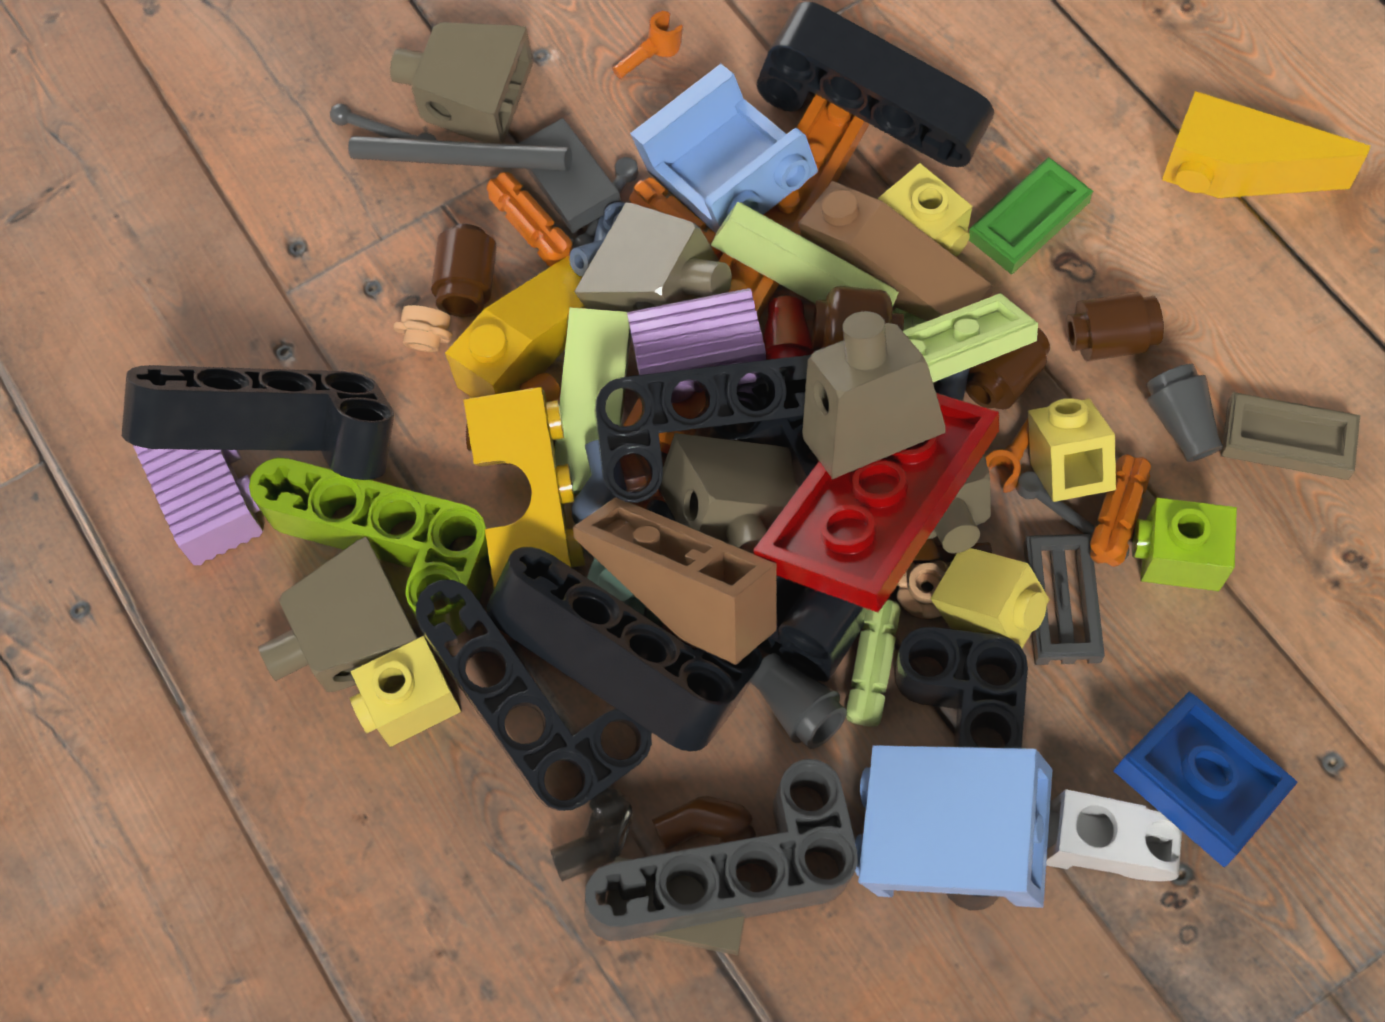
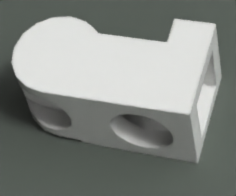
(1112, 837)

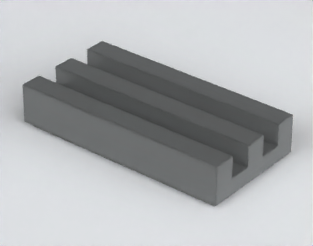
(1067, 649)

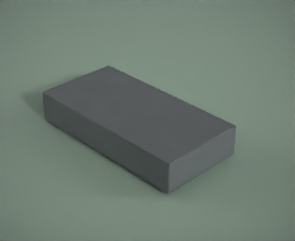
(577, 193)

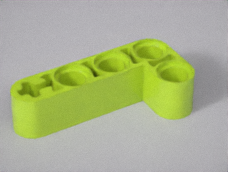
(375, 514)

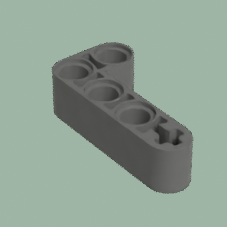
(716, 866)

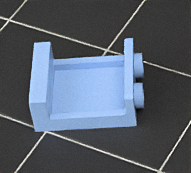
(722, 151)
(955, 822)

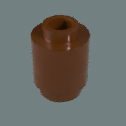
(463, 270)
(1115, 326)
(1006, 377)

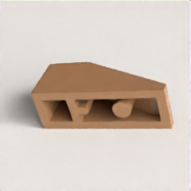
(892, 251)
(688, 579)

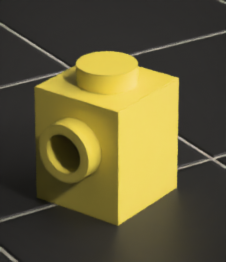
(931, 208)
(1072, 449)
(991, 596)
(402, 693)

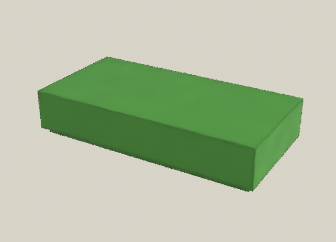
(1030, 215)

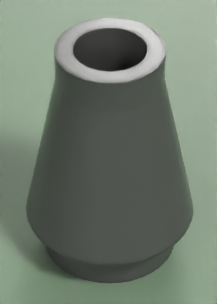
(1186, 410)
(801, 703)

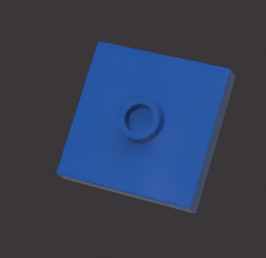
(1206, 778)

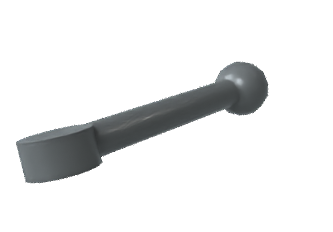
(342, 115)
(626, 171)
(1031, 487)

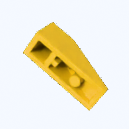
(1247, 152)
(516, 334)

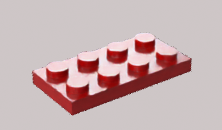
(868, 525)

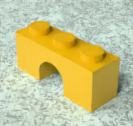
(520, 432)

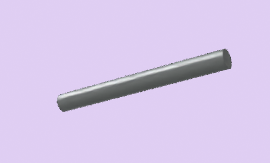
(460, 153)

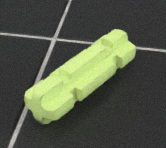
(873, 665)

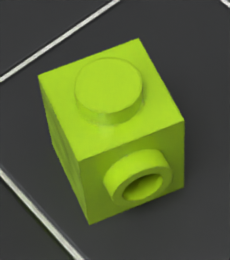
(1186, 544)

